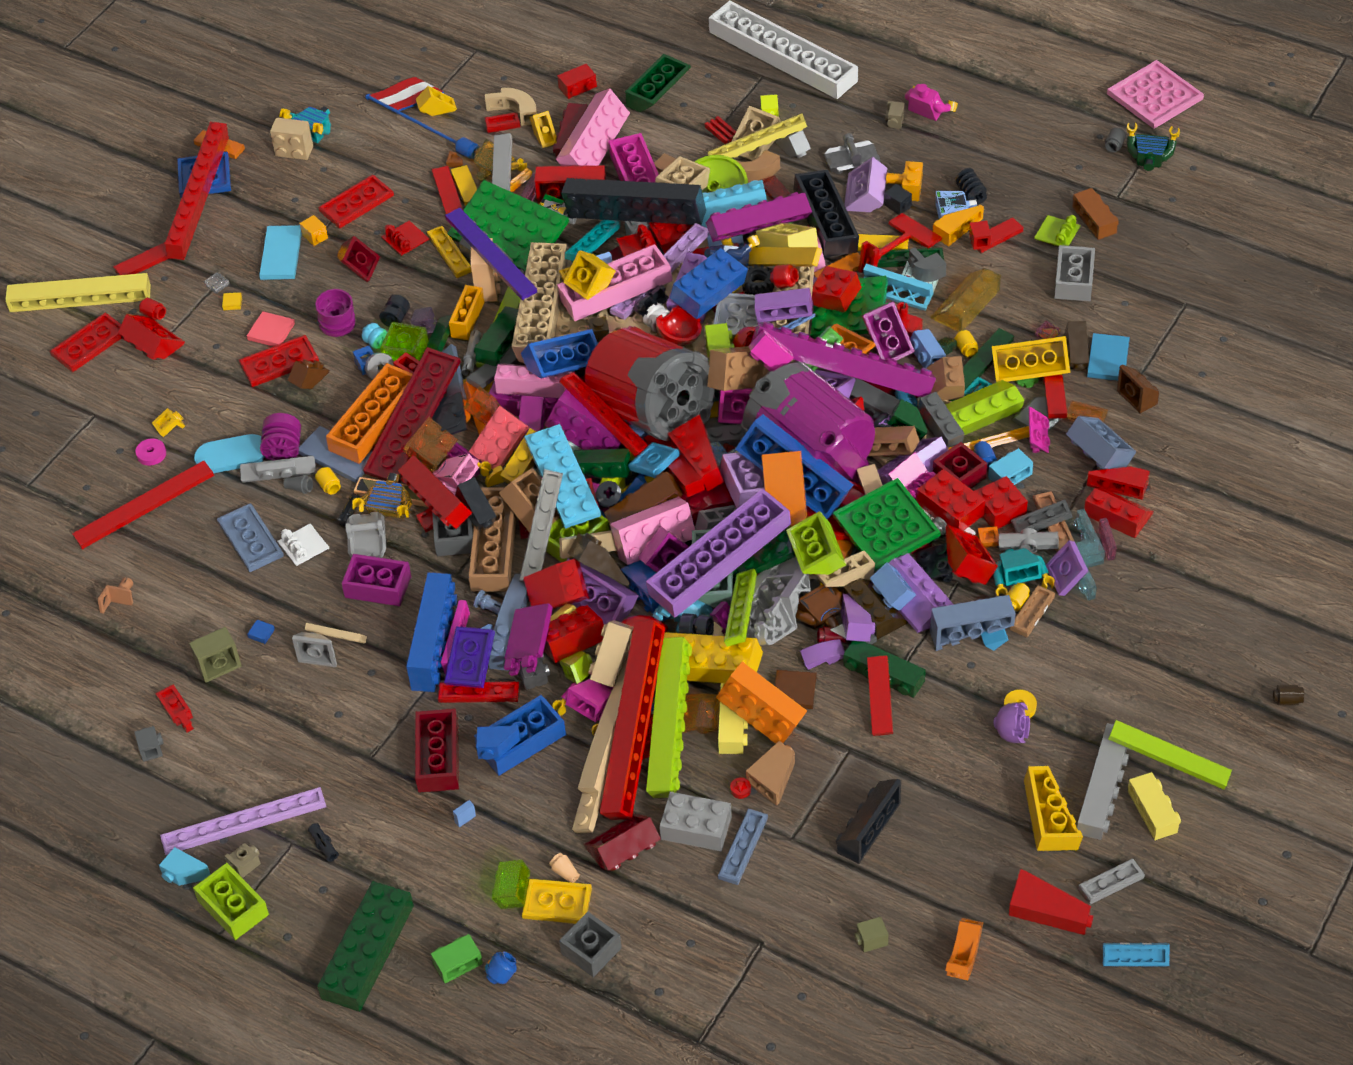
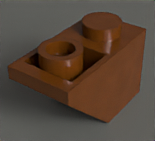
(307, 373)

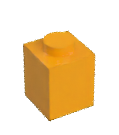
(313, 230)

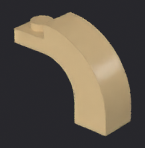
(512, 100)

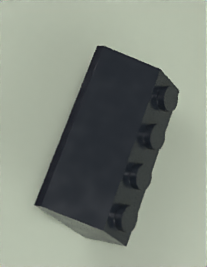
(869, 820)

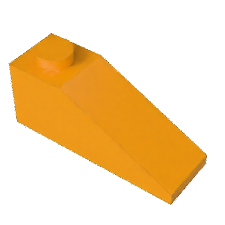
(956, 224)

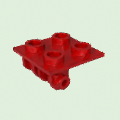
(404, 237)
(637, 241)

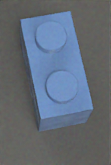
(892, 586)

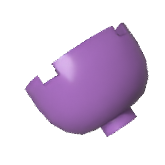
(1012, 722)

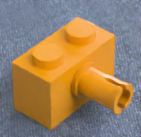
(910, 179)

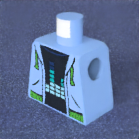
(951, 202)

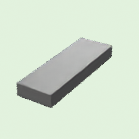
(1111, 881)

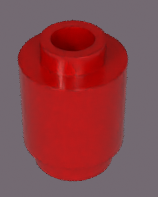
(152, 309)

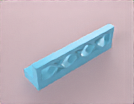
(902, 283)

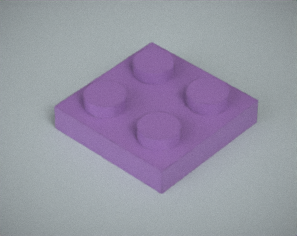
(1067, 568)

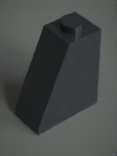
(474, 499)

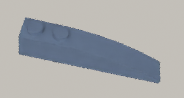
(515, 598)

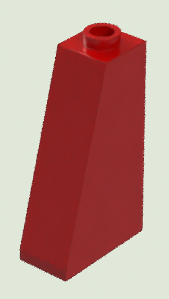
(1048, 905)

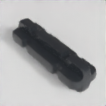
(347, 510)

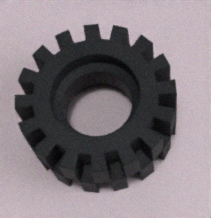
(758, 273)

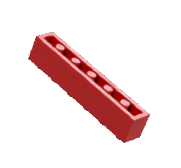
(434, 493)

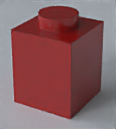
(980, 235)

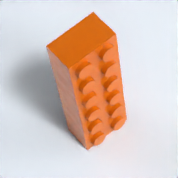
(368, 416)

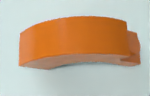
(965, 949)

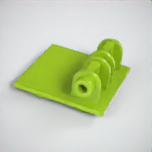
(1058, 231)

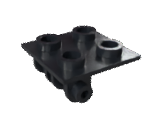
(935, 562)

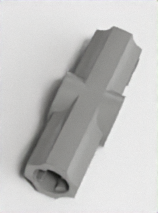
(1029, 539)

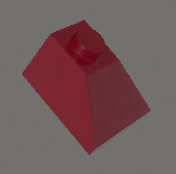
(358, 257)

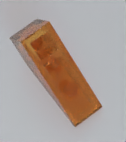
(482, 405)

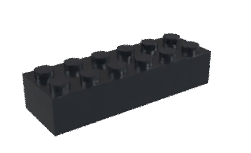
(828, 213)

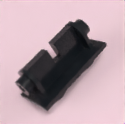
(656, 296)

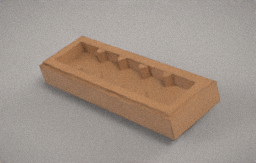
(1032, 611)

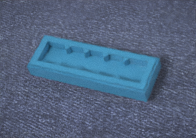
(1136, 954)

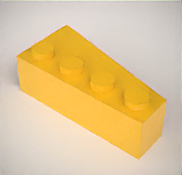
(1050, 817)

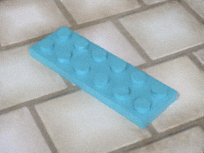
(554, 453)

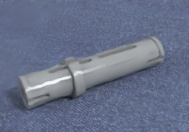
(470, 358)

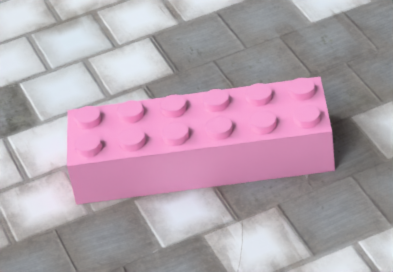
(594, 130)
(632, 277)

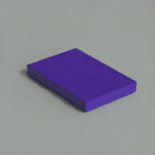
(469, 657)

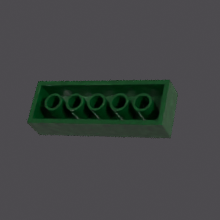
(365, 946)

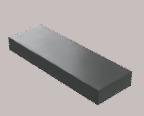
(1043, 517)

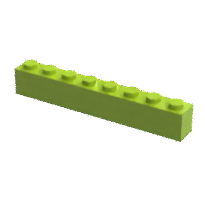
(669, 718)

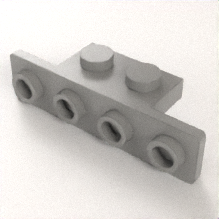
(277, 469)

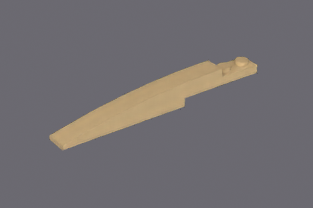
(597, 762)

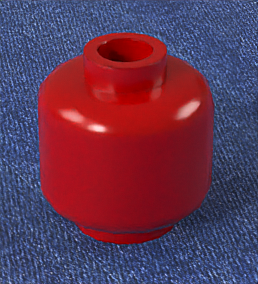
(784, 276)

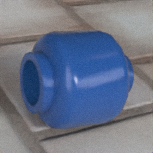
(500, 968)

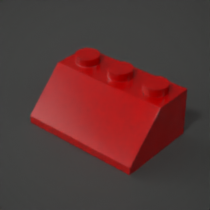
(149, 336)
(1121, 513)

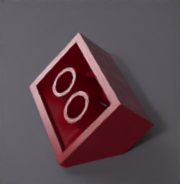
(623, 842)

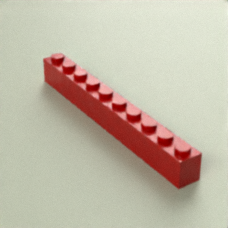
(196, 191)
(632, 720)

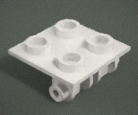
(302, 544)

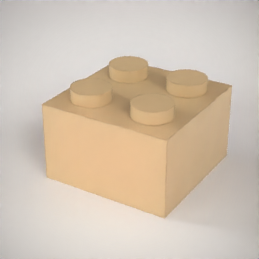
(291, 138)

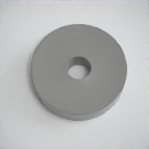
(374, 361)

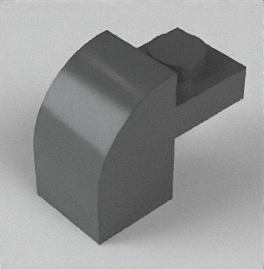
(927, 268)

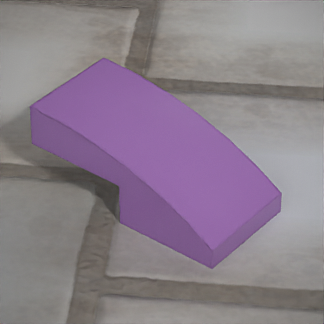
(823, 652)

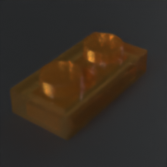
(1081, 409)

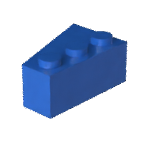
(637, 575)

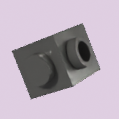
(149, 743)

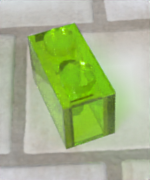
(511, 884)

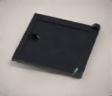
(445, 413)

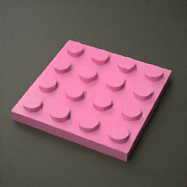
(1155, 94)

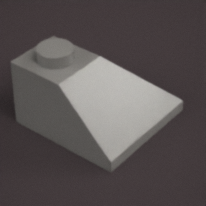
(314, 649)

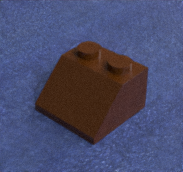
(1136, 389)

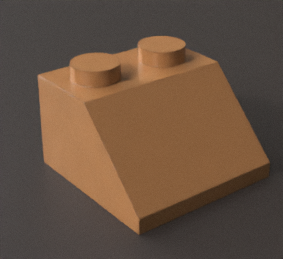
(949, 377)

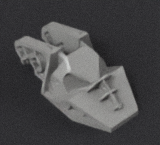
(776, 602)

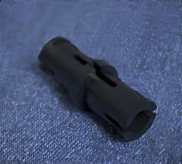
(317, 833)

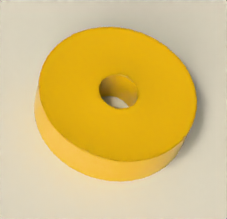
(1024, 697)

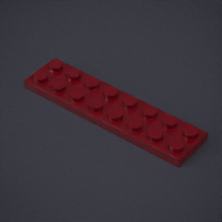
(414, 407)

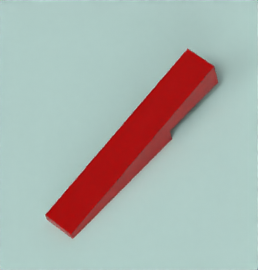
(684, 473)

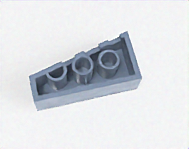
(970, 620)

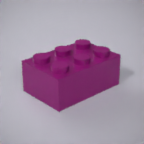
(376, 580)

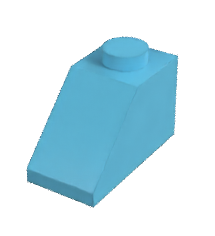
(183, 868)

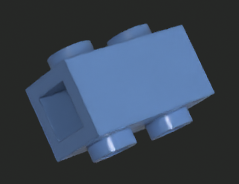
(926, 347)

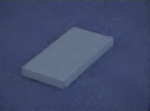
(317, 446)
(250, 537)

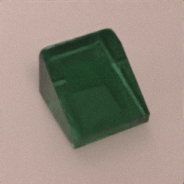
(948, 345)

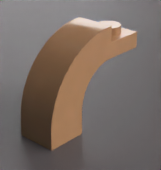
(763, 167)

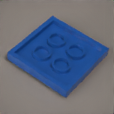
(221, 180)

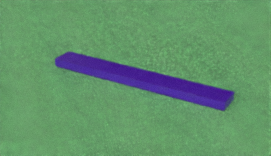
(491, 254)

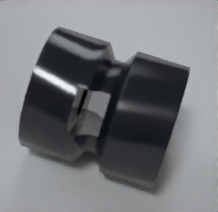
(394, 310)
(696, 625)

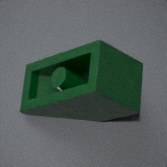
(908, 415)

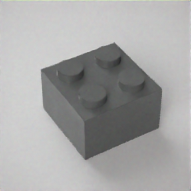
(451, 540)
(590, 944)

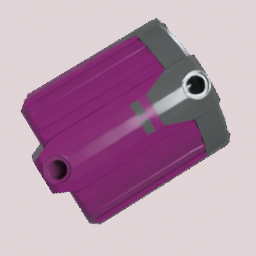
(814, 416)

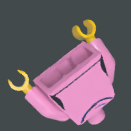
(460, 469)

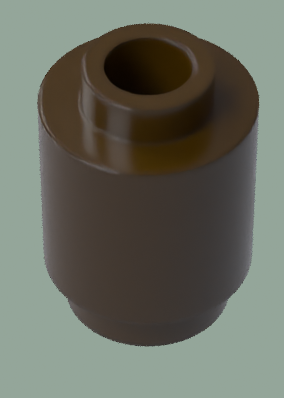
(1288, 695)

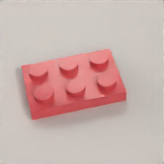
(499, 438)

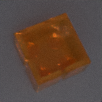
(430, 444)

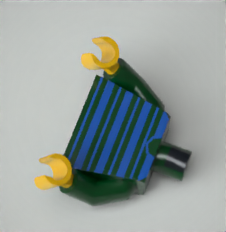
(1150, 150)

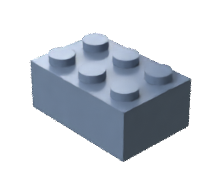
(1100, 443)

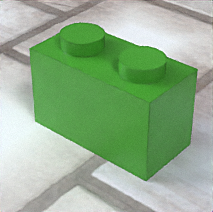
(456, 958)

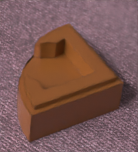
(454, 160)

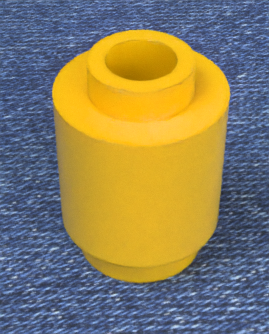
(966, 343)
(328, 480)
(1018, 594)

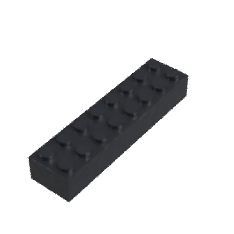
(634, 201)

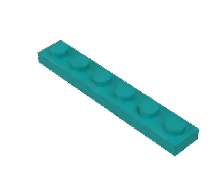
(593, 238)

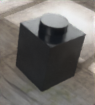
(898, 199)

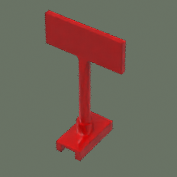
(910, 228)

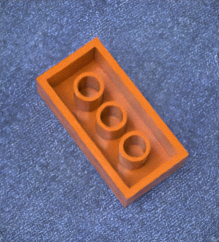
(761, 703)

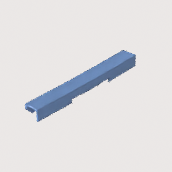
(801, 320)

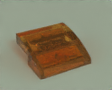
(702, 713)

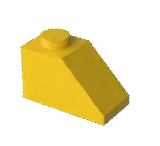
(435, 102)
(543, 129)

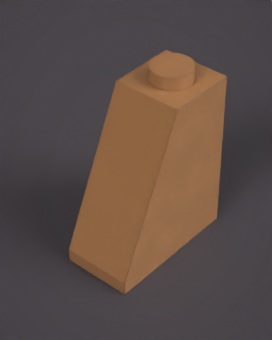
(772, 772)

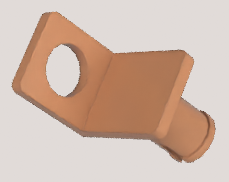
(120, 594)

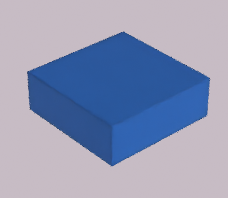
(261, 631)

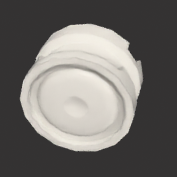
(653, 312)

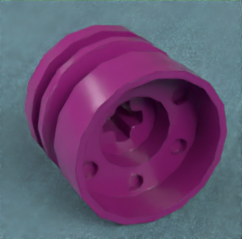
(335, 312)
(280, 436)

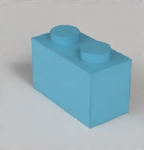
(1013, 465)

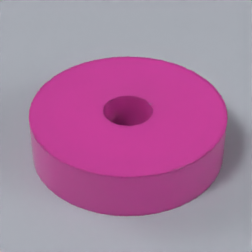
(150, 452)

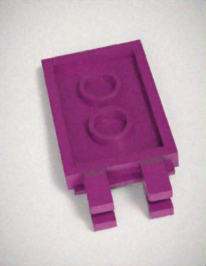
(527, 638)

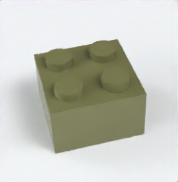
(215, 654)

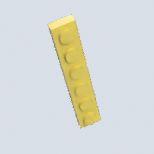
(761, 137)

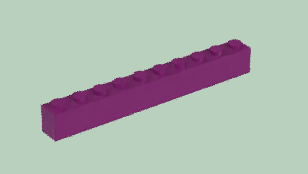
(852, 362)

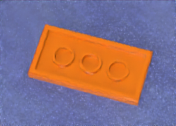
(786, 482)

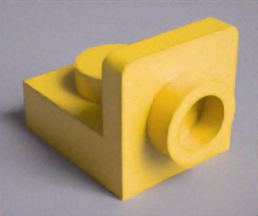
(167, 421)

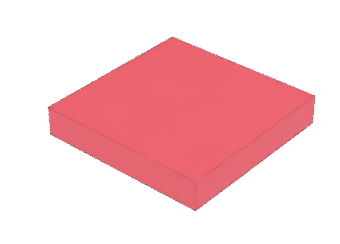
(270, 329)

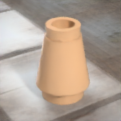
(563, 867)

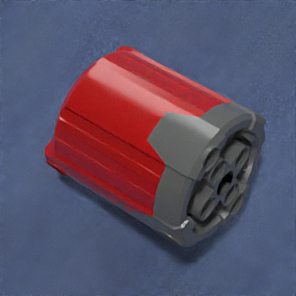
(653, 372)

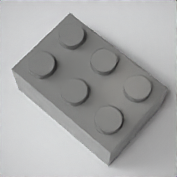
(1074, 273)
(695, 821)

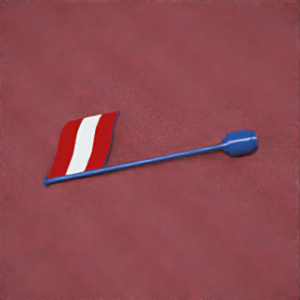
(403, 96)

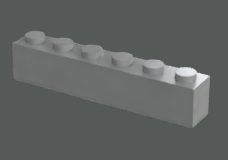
(1103, 787)

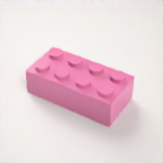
(637, 530)

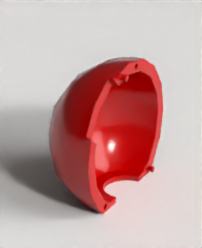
(678, 327)

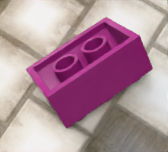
(888, 332)

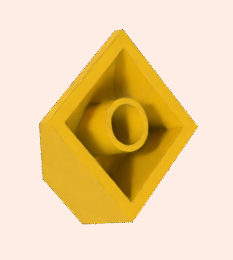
(588, 275)

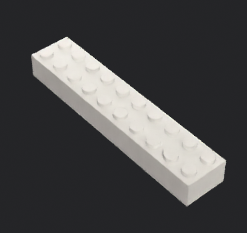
(783, 49)

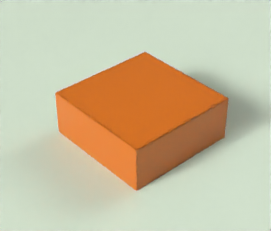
(989, 536)

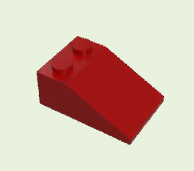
(968, 556)
(557, 585)

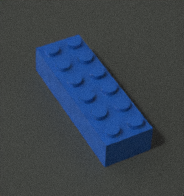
(822, 483)
(431, 632)

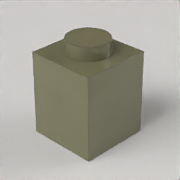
(871, 934)

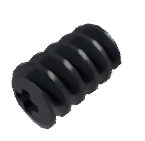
(971, 185)
(614, 490)

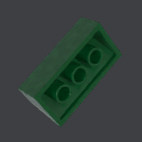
(655, 82)

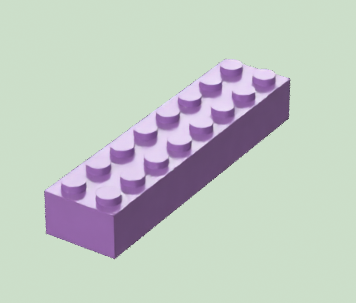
(718, 552)

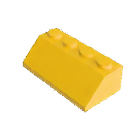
(1031, 359)

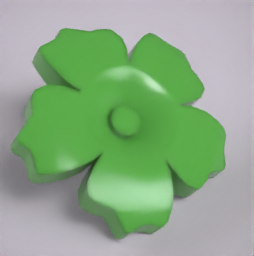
(1027, 382)

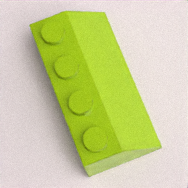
(986, 406)

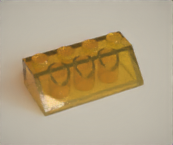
(968, 299)

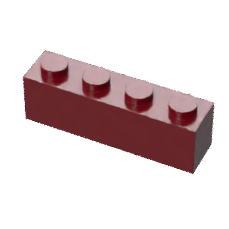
(571, 117)

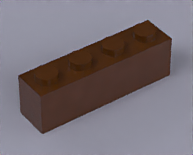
(650, 494)

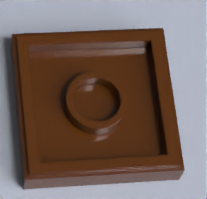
(798, 686)

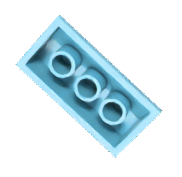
(733, 197)

